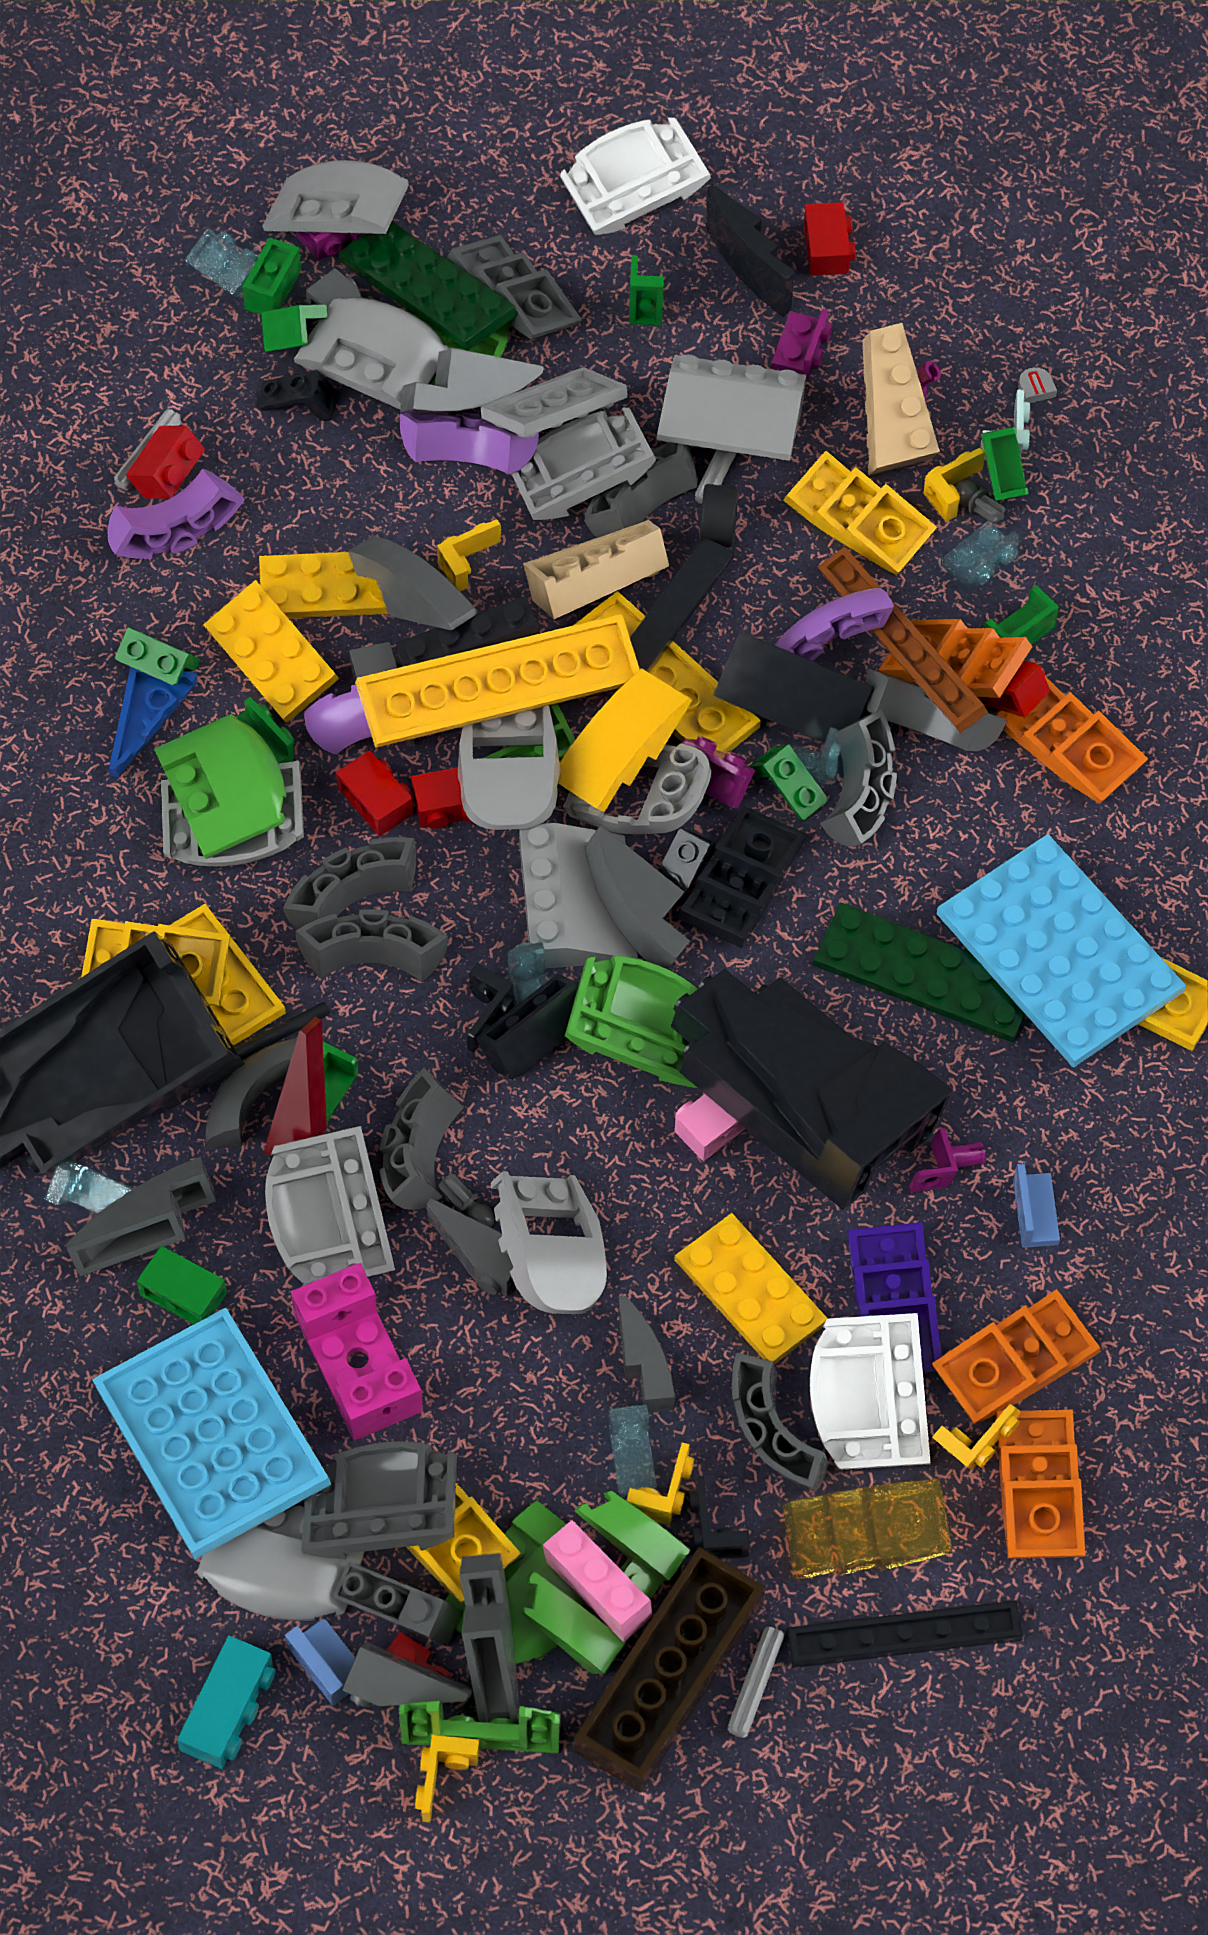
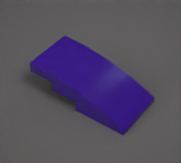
(895, 1279)

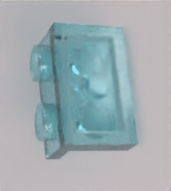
(221, 261)
(980, 555)

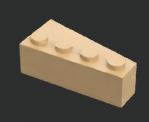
(894, 404)
(595, 568)

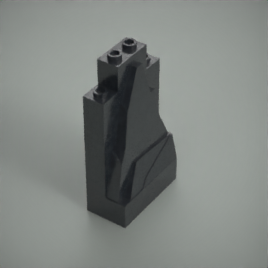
(107, 1056)
(805, 1082)

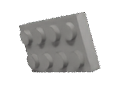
(554, 402)

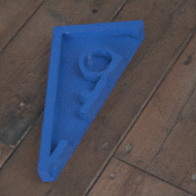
(144, 710)

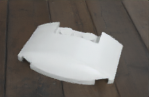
(633, 173)
(870, 1392)

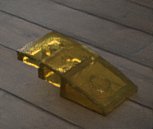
(867, 1528)

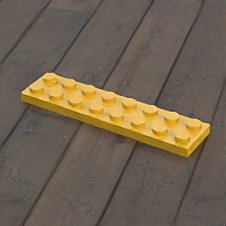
(497, 680)

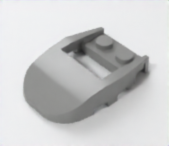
(510, 790)
(671, 799)
(549, 1270)

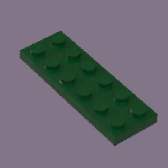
(428, 285)
(917, 971)

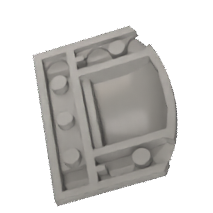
(337, 199)
(372, 348)
(582, 462)
(182, 845)
(326, 1207)
(272, 1575)

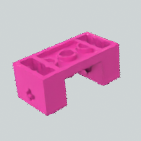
(342, 1319)

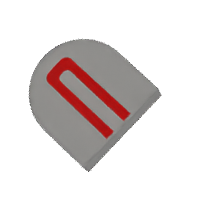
(1037, 385)

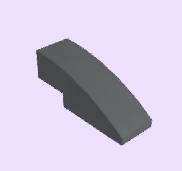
(644, 1358)

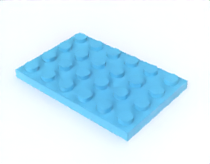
(1061, 950)
(211, 1433)

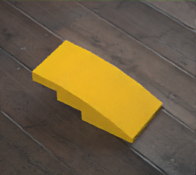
(860, 513)
(621, 738)
(200, 950)
(473, 1536)

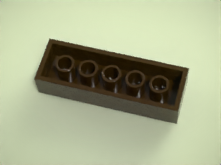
(669, 1669)

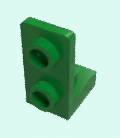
(790, 779)

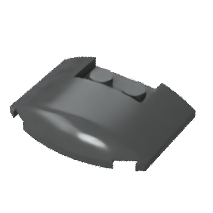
(382, 1500)

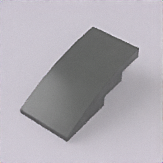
(536, 295)

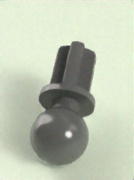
(979, 502)
(464, 1201)

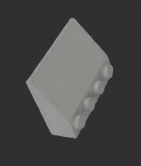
(732, 407)
(563, 899)

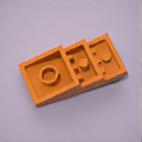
(975, 655)
(1076, 744)
(1016, 1357)
(1041, 1487)

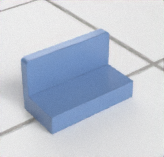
(1035, 1208)
(323, 1658)

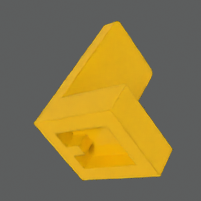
(940, 481)
(453, 550)
(958, 1443)
(660, 1507)
(457, 1755)

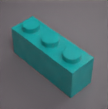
(226, 1703)

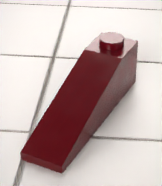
(302, 1099)

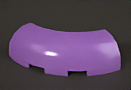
(465, 440)
(175, 522)
(839, 617)
(337, 721)

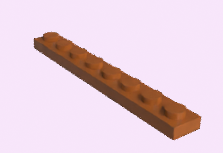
(909, 647)

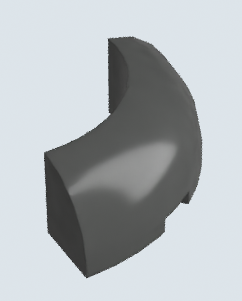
(630, 505)
(911, 708)
(866, 781)
(350, 876)
(372, 938)
(241, 1089)
(413, 1141)
(757, 1414)

